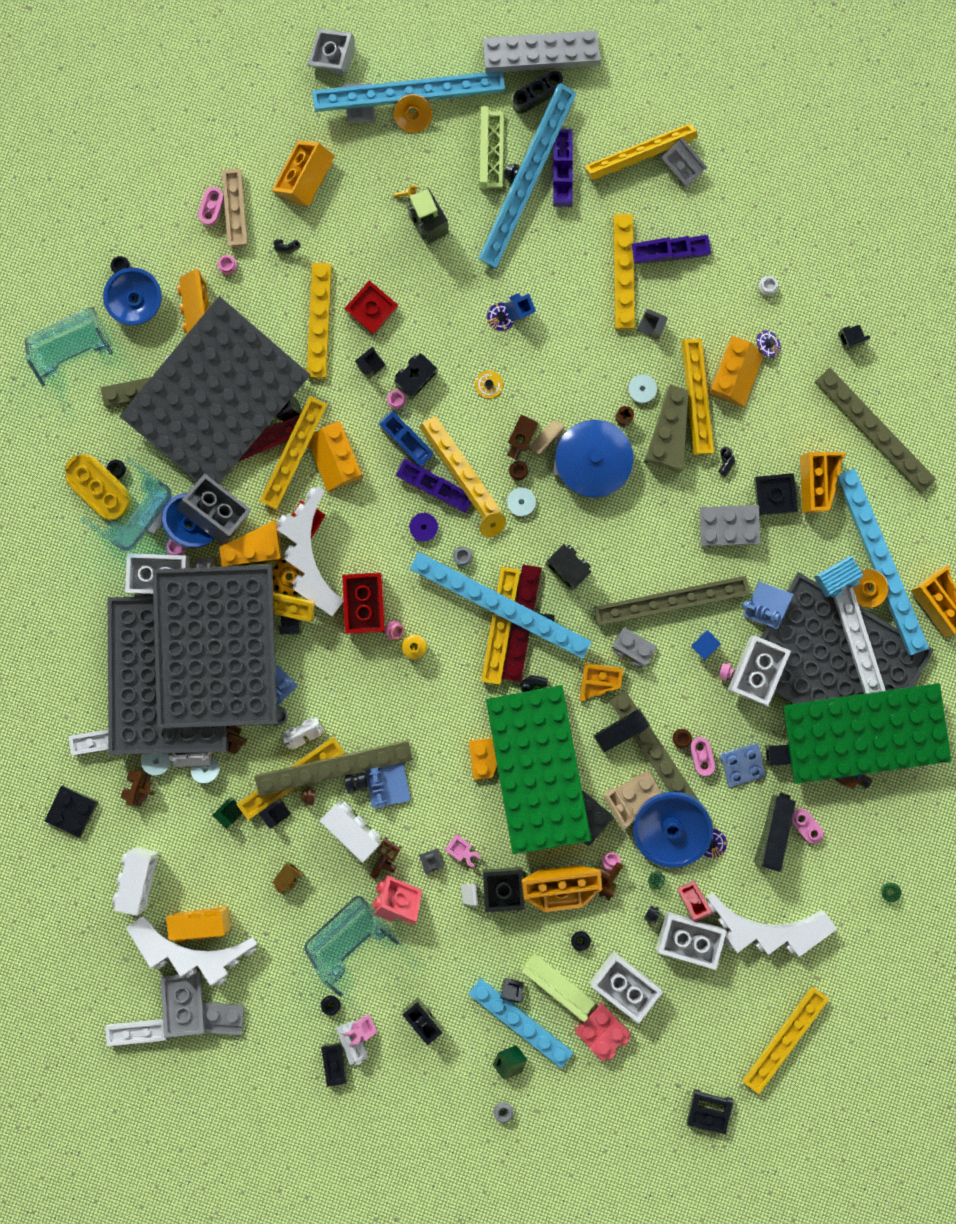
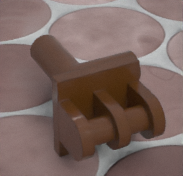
(386, 853)
(608, 878)

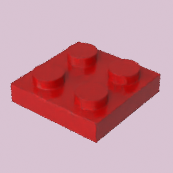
(371, 307)

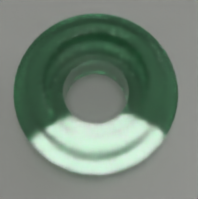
(656, 880)
(896, 892)

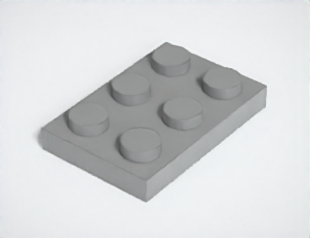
(730, 525)
(182, 1005)

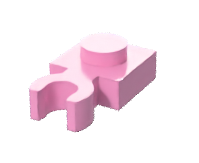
(460, 848)
(362, 1030)

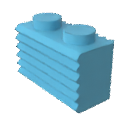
(838, 577)

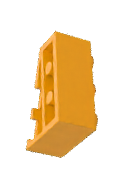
(819, 479)
(255, 547)
(938, 599)
(198, 924)

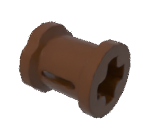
(619, 418)

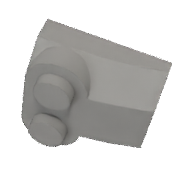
(332, 51)

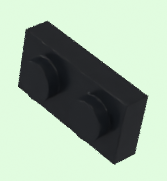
(334, 1064)

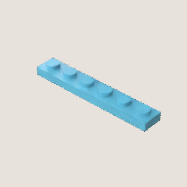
(521, 1023)

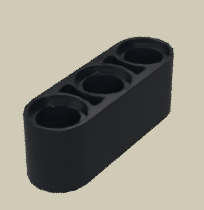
(532, 99)
(621, 730)

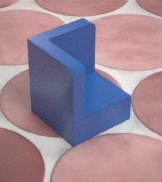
(705, 644)

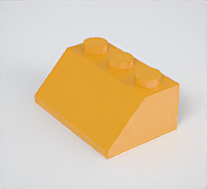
(303, 172)
(194, 298)
(736, 371)
(334, 456)

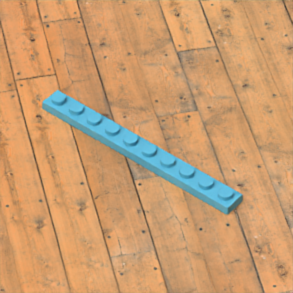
(392, 92)
(527, 176)
(882, 561)
(500, 605)

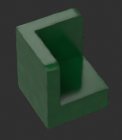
(227, 813)
(510, 1062)

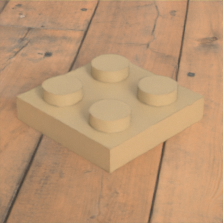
(638, 791)

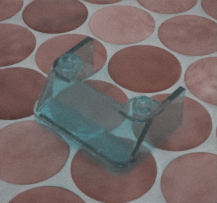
(64, 341)
(129, 536)
(341, 937)

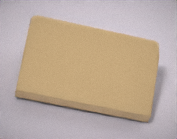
(546, 438)
(618, 808)

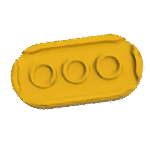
(97, 487)

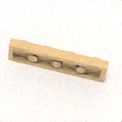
(234, 208)

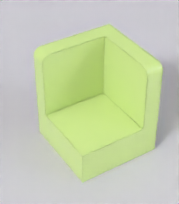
(423, 204)

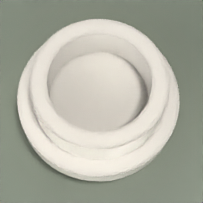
(768, 285)

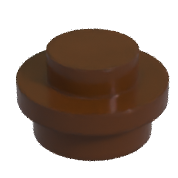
(518, 470)
(682, 738)
(308, 796)

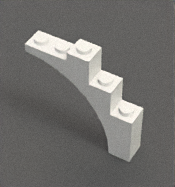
(300, 555)
(799, 935)
(213, 964)

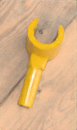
(411, 191)

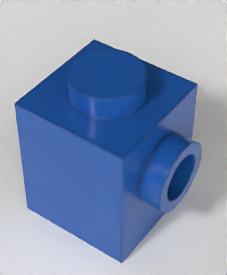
(519, 306)

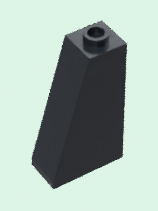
(775, 833)

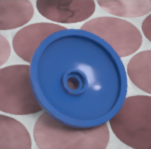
(126, 286)
(174, 526)

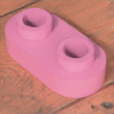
(211, 207)
(702, 755)
(807, 826)

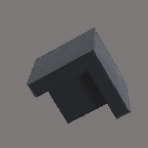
(852, 337)
(370, 363)
(290, 410)
(289, 626)
(777, 755)
(274, 813)

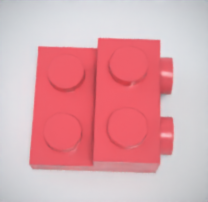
(397, 900)
(603, 1032)

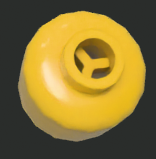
(421, 644)

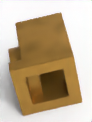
(286, 878)

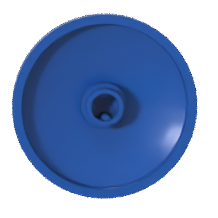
(594, 458)
(673, 829)

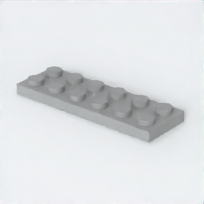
(541, 51)

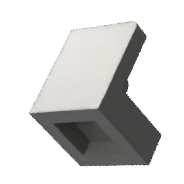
(652, 324)

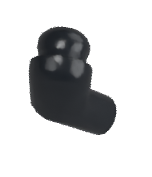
(280, 247)
(728, 460)
(532, 681)

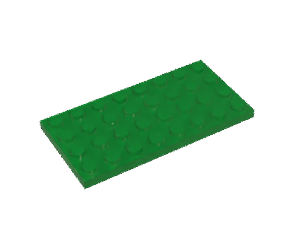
(866, 733)
(538, 770)

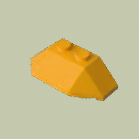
(562, 887)

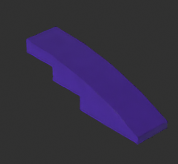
(563, 169)
(671, 249)
(433, 485)

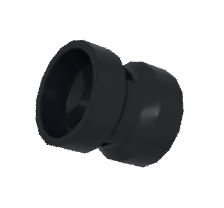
(360, 780)

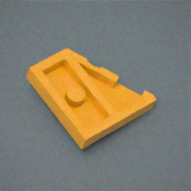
(599, 680)
(482, 758)

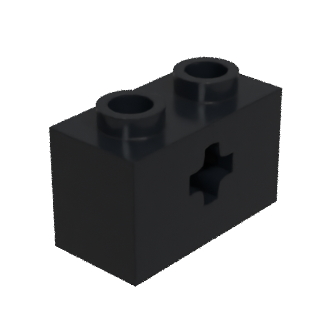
(414, 385)
(422, 1021)

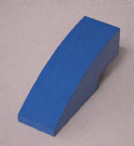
(405, 438)

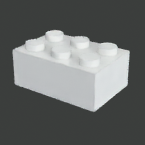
(140, 570)
(759, 670)
(351, 830)
(135, 881)
(691, 940)
(626, 987)

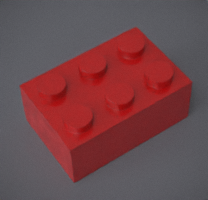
(363, 603)

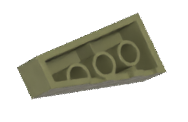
(668, 437)

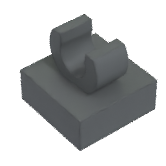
(431, 860)

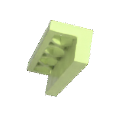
(484, 145)
(558, 986)

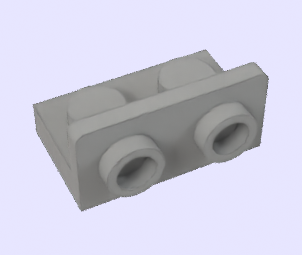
(634, 647)

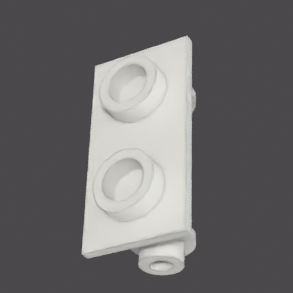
(294, 736)
(191, 759)
(354, 1053)

